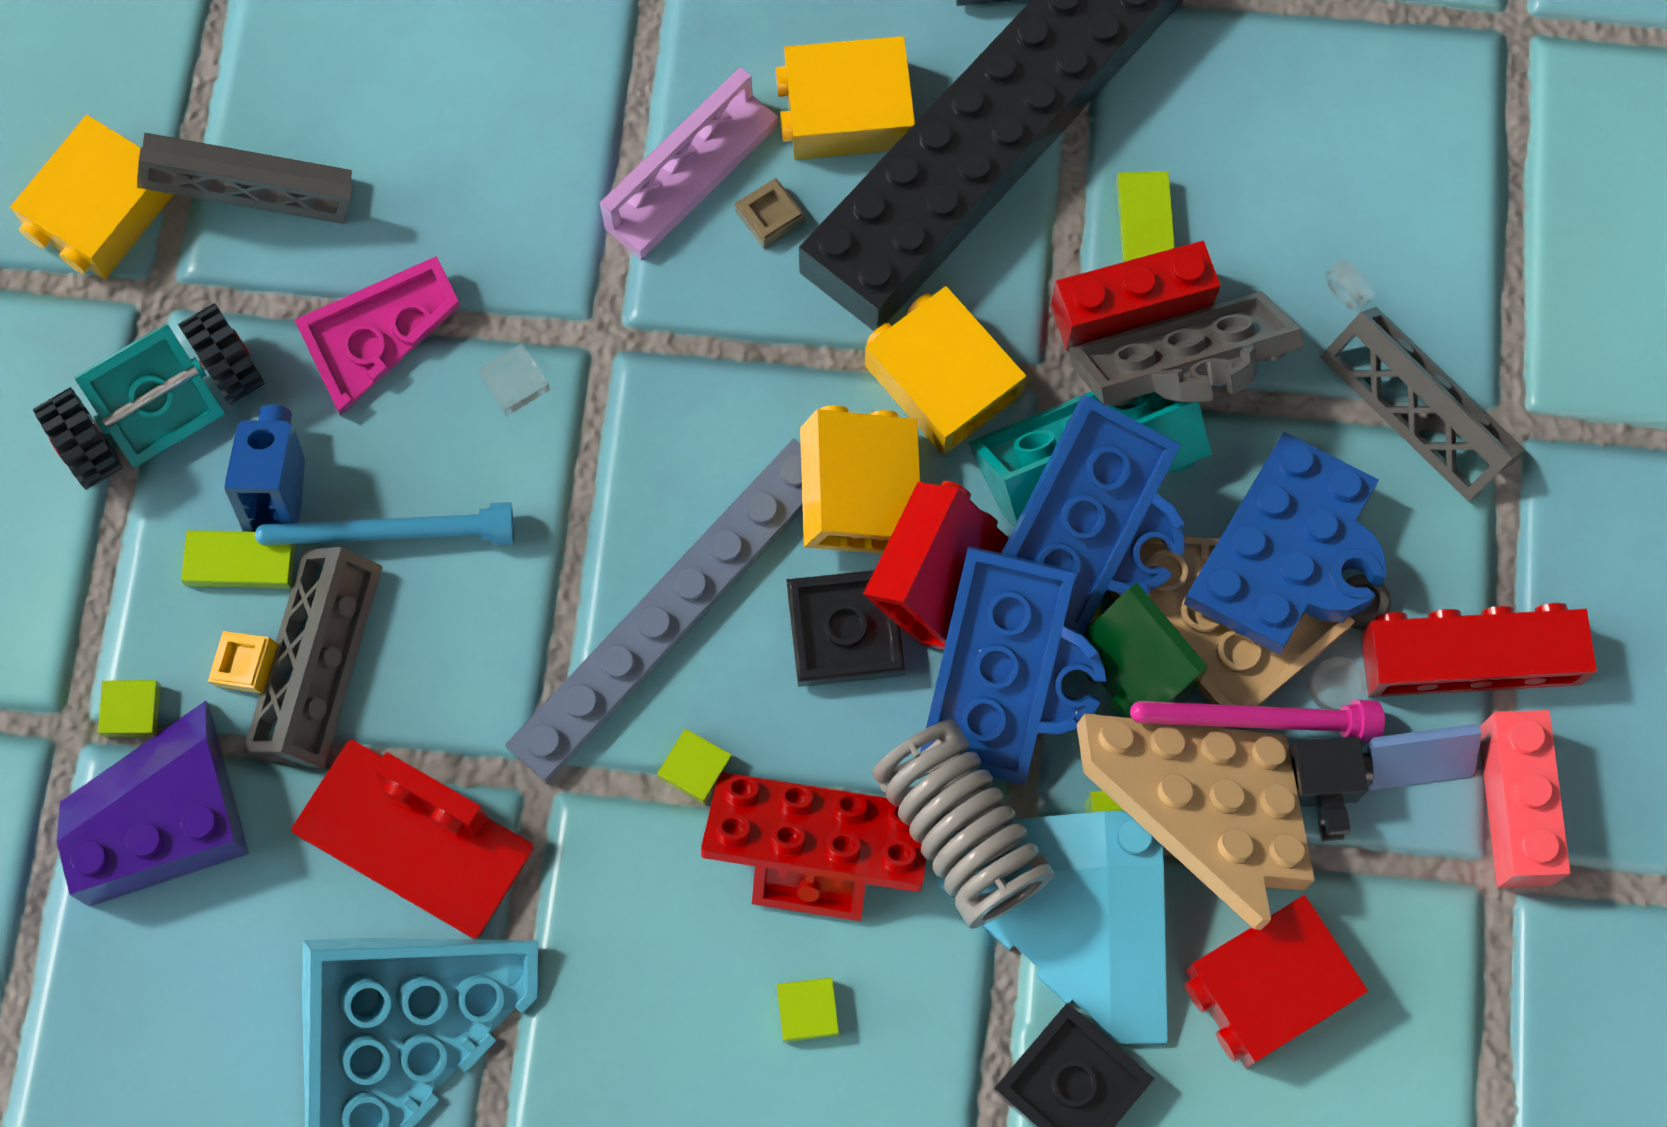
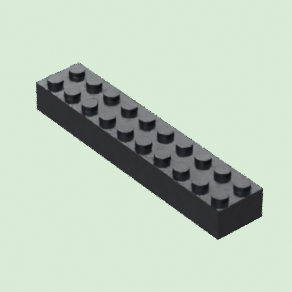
(971, 150)

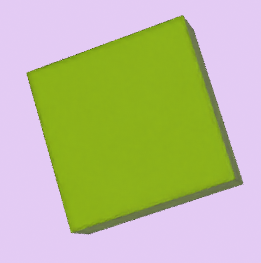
(129, 708)
(694, 766)
(807, 1010)

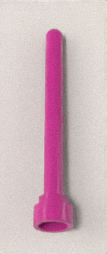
(1358, 719)

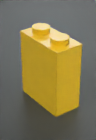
(845, 97)
(89, 200)
(943, 369)
(856, 477)

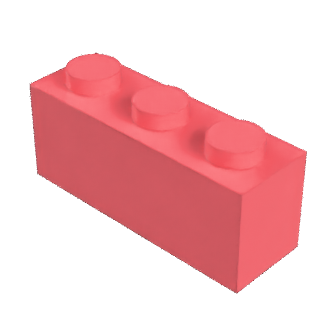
(1523, 799)

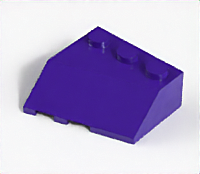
(151, 815)

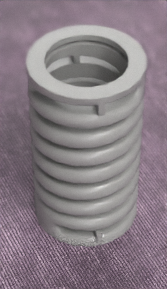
(970, 808)

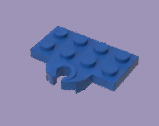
(1100, 507)
(1290, 548)
(1009, 661)

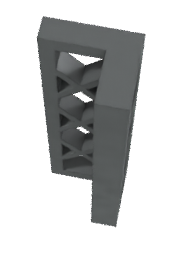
(244, 178)
(1435, 388)
(319, 656)

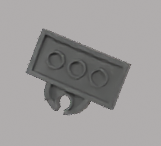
(1188, 352)

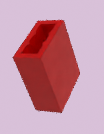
(926, 557)
(1273, 983)

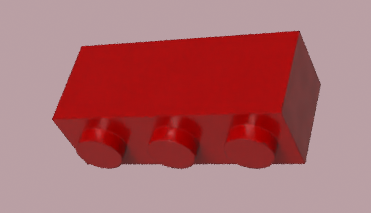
(1134, 293)

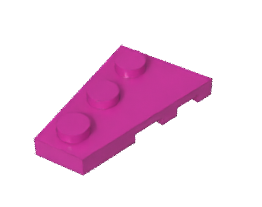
(375, 328)

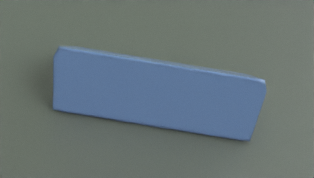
(1424, 756)

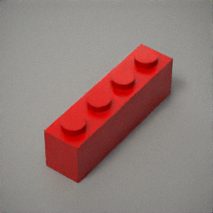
(1477, 651)

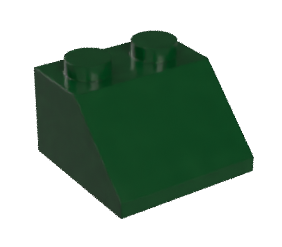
(1143, 654)

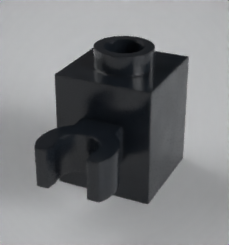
(1329, 777)

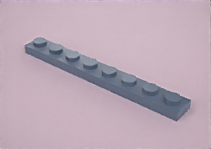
(662, 618)

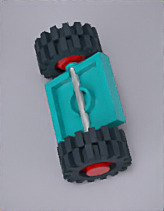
(148, 396)

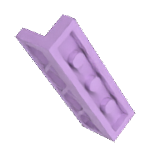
(687, 165)

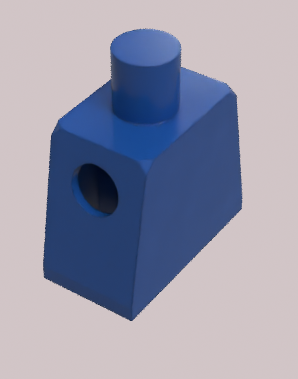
(266, 470)

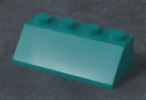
(1019, 452)

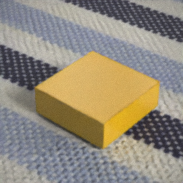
(242, 662)

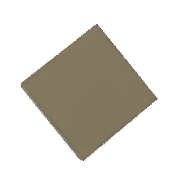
(769, 213)

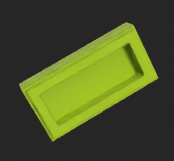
(1144, 213)
(235, 561)

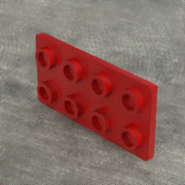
(413, 837)
(811, 844)

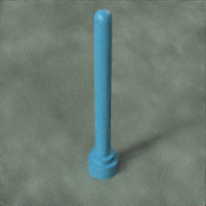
(491, 524)

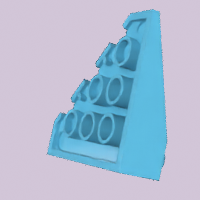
(1096, 922)
(400, 1018)

